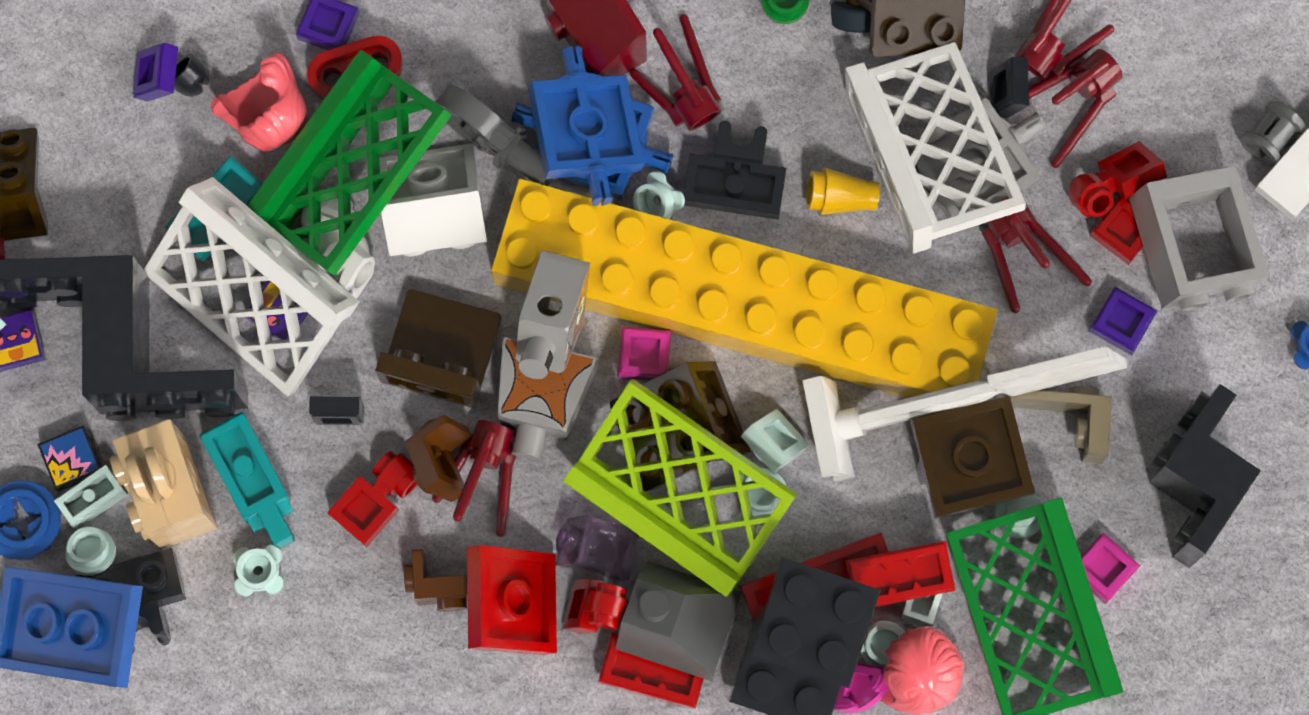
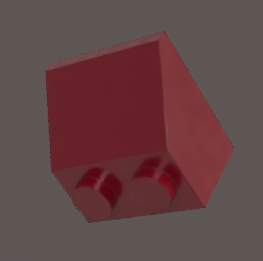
(604, 29)

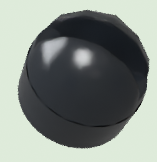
(188, 74)

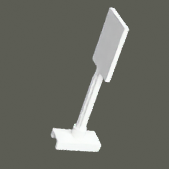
(835, 426)

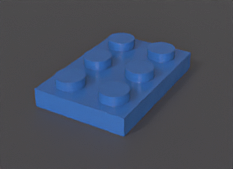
(68, 626)

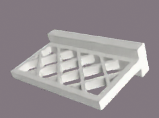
(894, 162)
(262, 251)

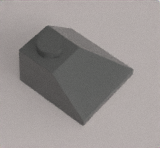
(677, 621)

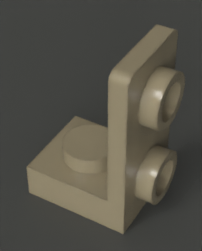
(1091, 431)

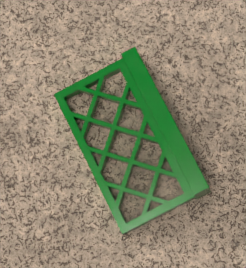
(326, 144)
(1076, 596)

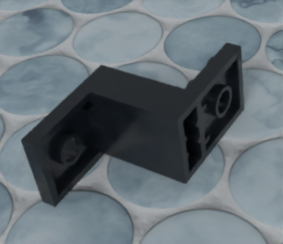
(117, 337)

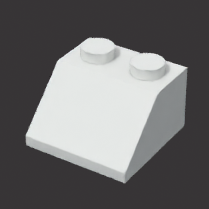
(435, 203)

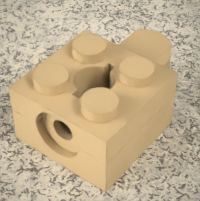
(164, 485)

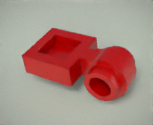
(1120, 173)
(365, 508)
(594, 606)

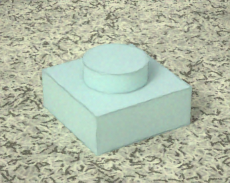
(775, 440)

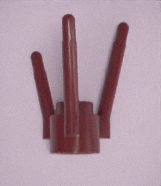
(1044, 47)
(1089, 78)
(694, 103)
(1017, 229)
(486, 448)

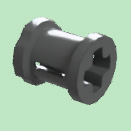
(1272, 133)

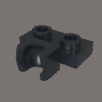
(735, 177)
(161, 586)

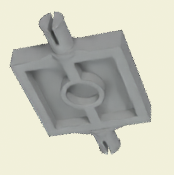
(1012, 144)

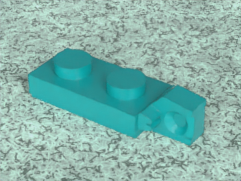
(250, 477)

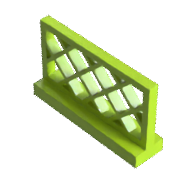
(658, 523)

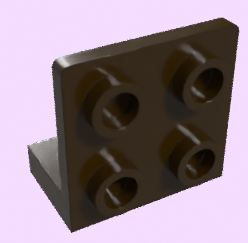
(20, 201)
(440, 348)
(699, 394)

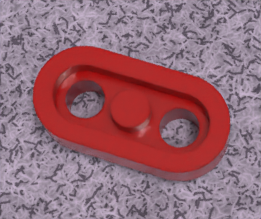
(339, 59)

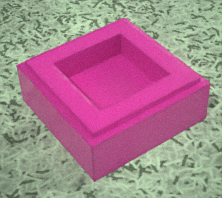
(643, 353)
(1107, 567)

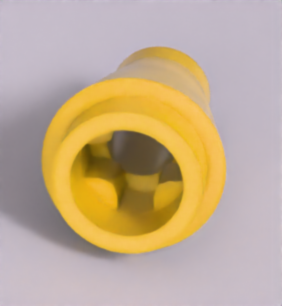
(838, 192)

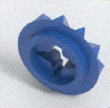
(41, 533)

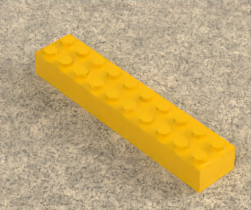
(748, 295)

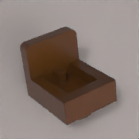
(432, 457)
(446, 591)

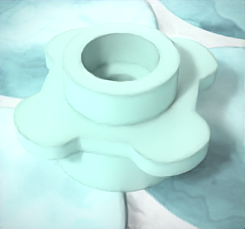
(646, 198)
(247, 560)

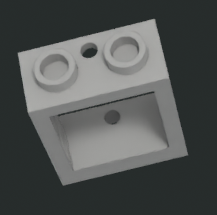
(1151, 215)

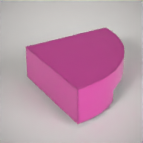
(864, 691)

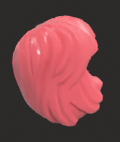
(266, 108)
(922, 671)

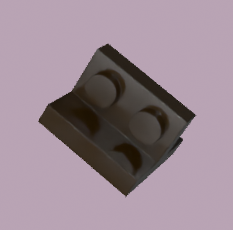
(971, 457)

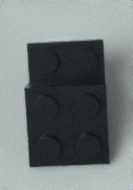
(1202, 475)
(804, 642)

